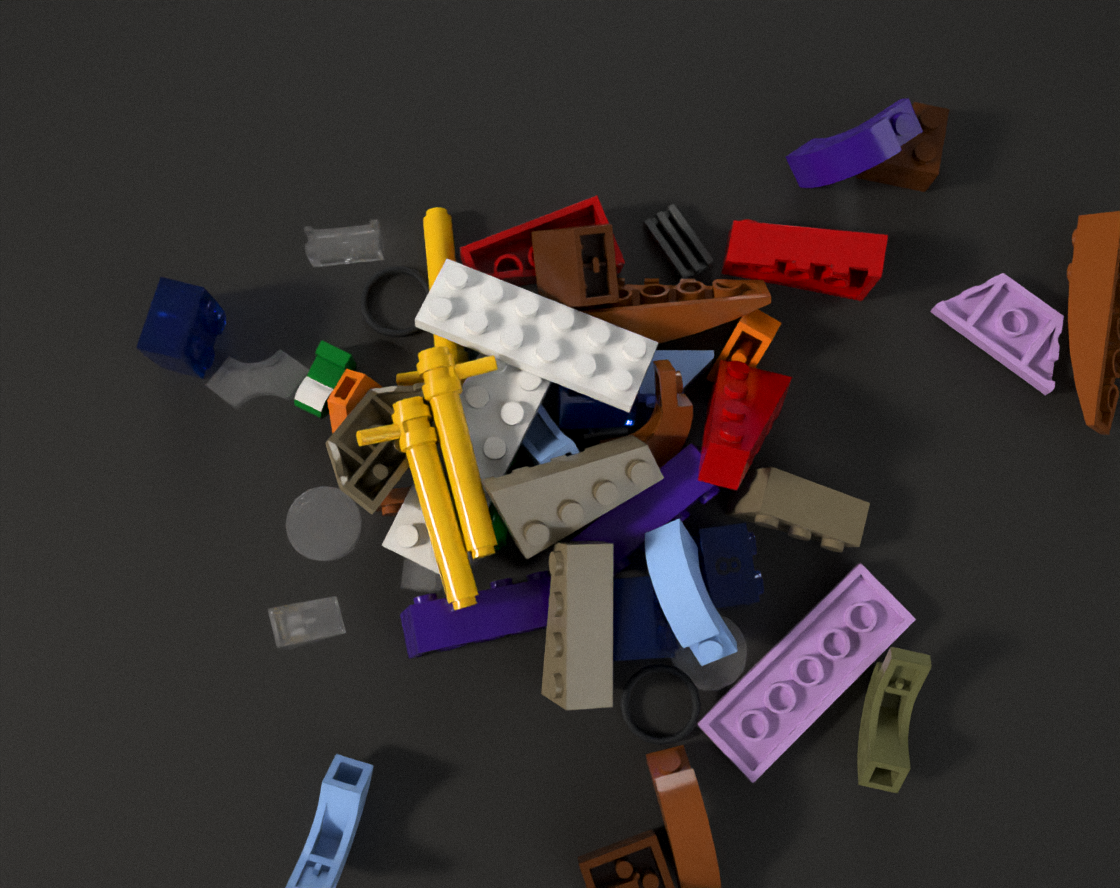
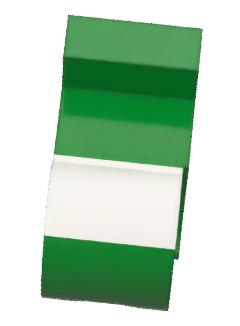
(322, 379)

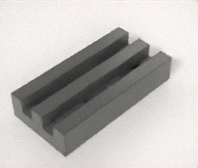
(672, 212)

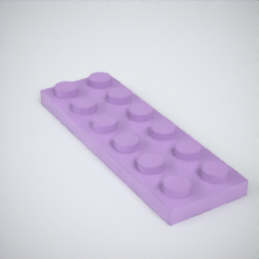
(805, 672)

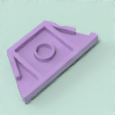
(1009, 327)

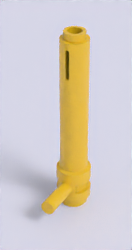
(439, 247)
(443, 393)
(419, 443)

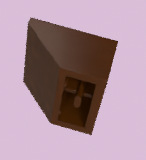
(576, 265)

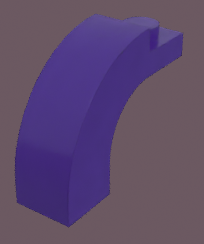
(856, 150)

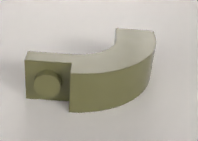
(885, 719)

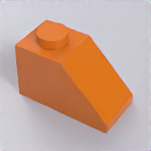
(748, 340)

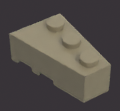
(799, 508)

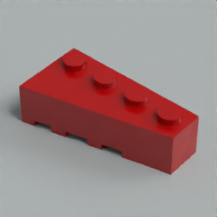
(510, 252)

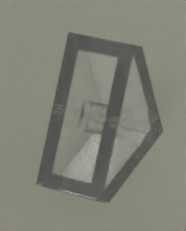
(306, 622)

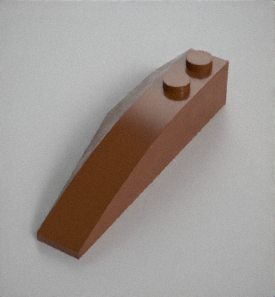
(679, 309)
(1095, 316)

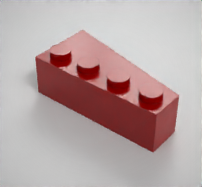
(806, 257)
(737, 420)

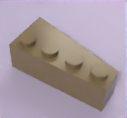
(570, 491)
(580, 626)

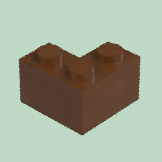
(920, 157)
(627, 864)

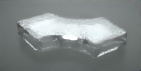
(241, 381)

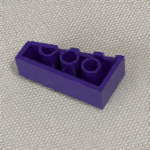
(652, 508)
(499, 611)

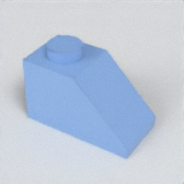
(690, 364)

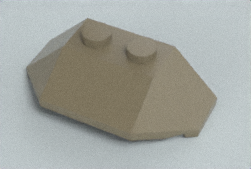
(373, 469)

